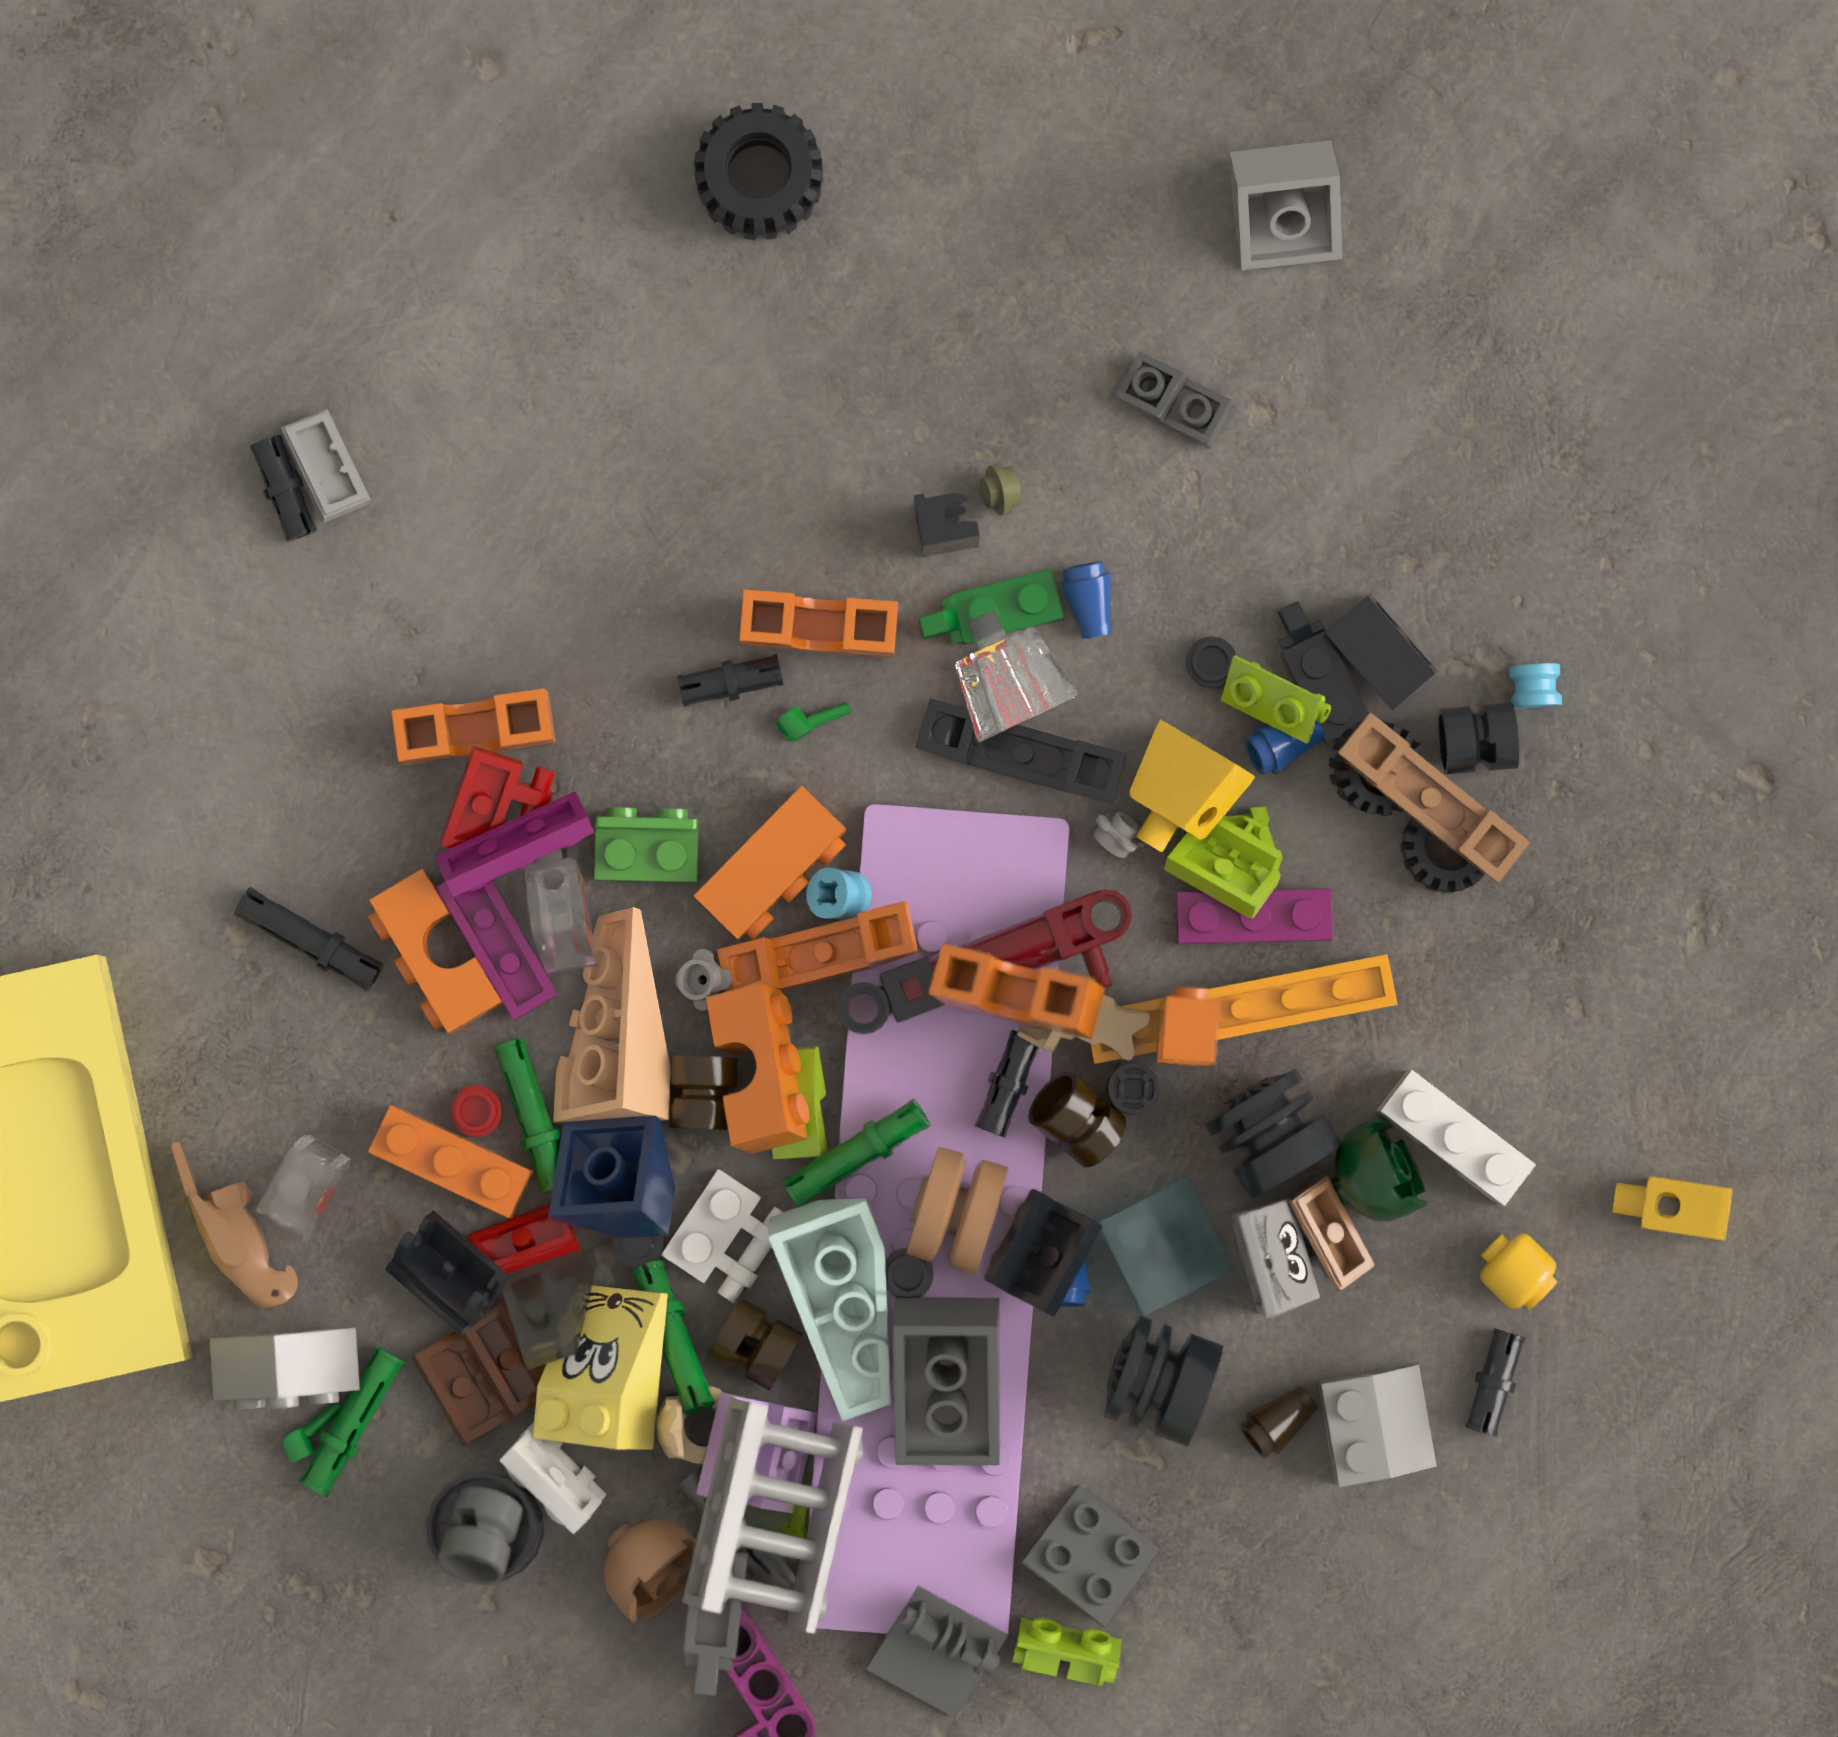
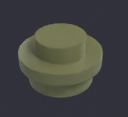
(1001, 489)

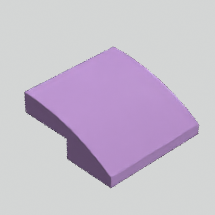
(771, 1459)

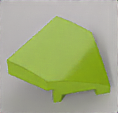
(1232, 862)

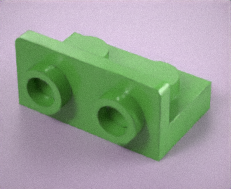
(646, 848)

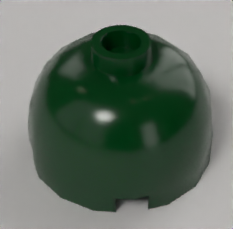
(1376, 1173)

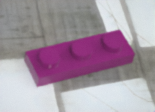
(514, 844)
(1282, 918)
(501, 948)

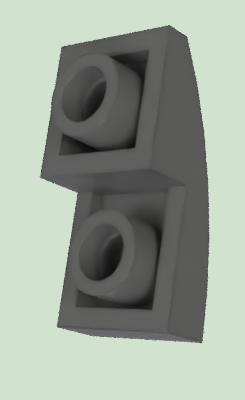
(1174, 400)

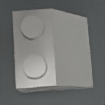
(1286, 205)
(1376, 1425)

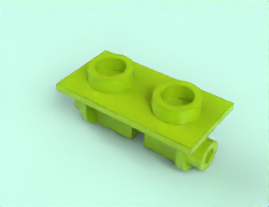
(1273, 699)
(1091, 1652)

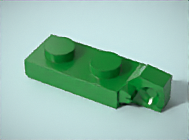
(1018, 603)

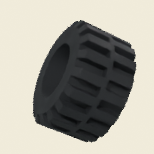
(758, 128)

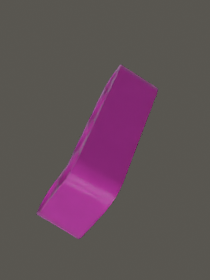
(766, 1708)

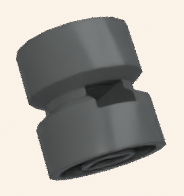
(478, 1542)

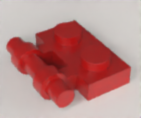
(486, 793)

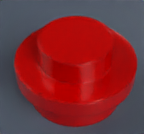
(476, 1111)

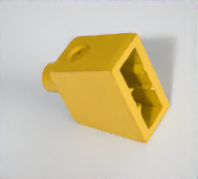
(1184, 786)
(1702, 1207)

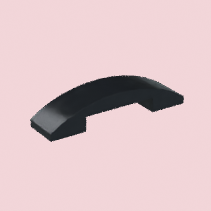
(1023, 754)

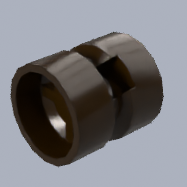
(701, 1088)
(1073, 1115)
(771, 1353)

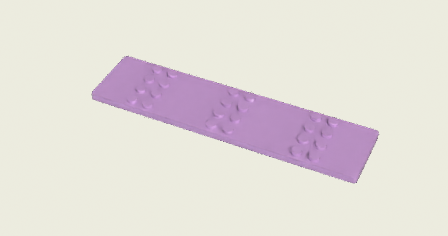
(940, 1522)

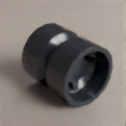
(1478, 738)

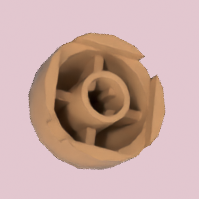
(646, 1566)

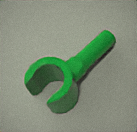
(795, 724)
(298, 1444)

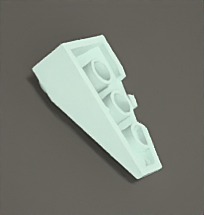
(839, 1288)

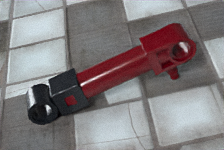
(1028, 944)

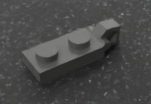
(713, 1636)

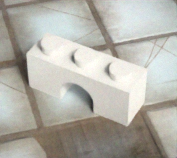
(1456, 1137)

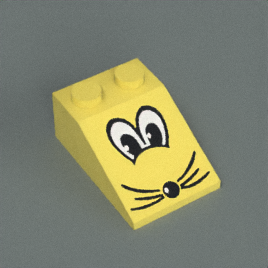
(612, 1383)

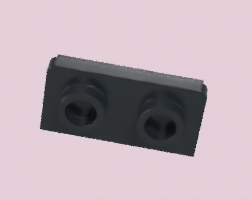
(1042, 1252)

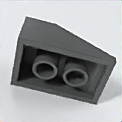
(947, 1381)

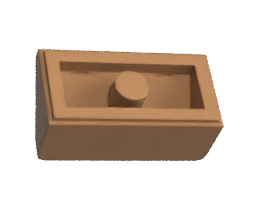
(1330, 1232)

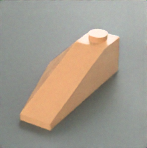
(619, 1042)

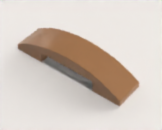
(1432, 798)

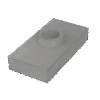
(324, 466)

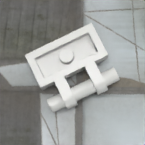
(712, 1227)
(553, 1479)

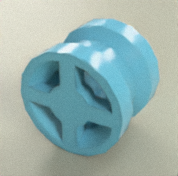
(1535, 686)
(850, 891)

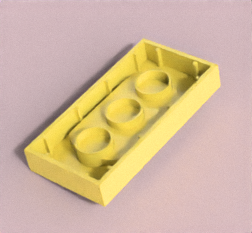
(80, 1211)

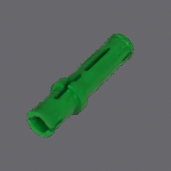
(531, 1111)
(866, 1146)
(676, 1342)
(344, 1434)

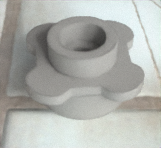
(1118, 833)
(688, 978)

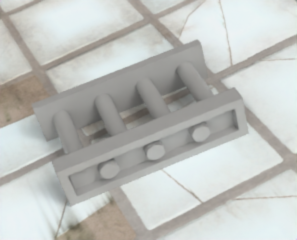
(736, 1481)

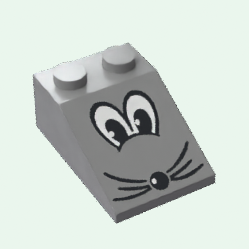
(1276, 1257)

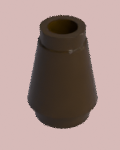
(1278, 1421)

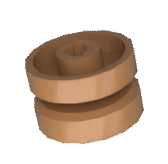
(956, 1210)

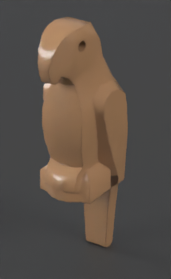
(236, 1239)

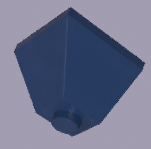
(614, 1177)

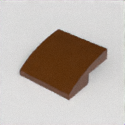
(479, 1376)

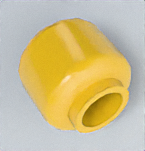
(1518, 1271)

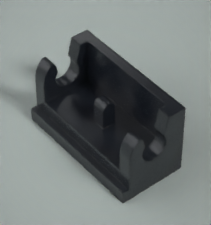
(940, 526)
(1381, 651)
(447, 1273)

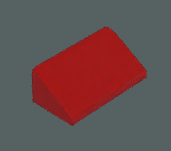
(525, 1240)

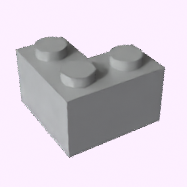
(284, 1367)

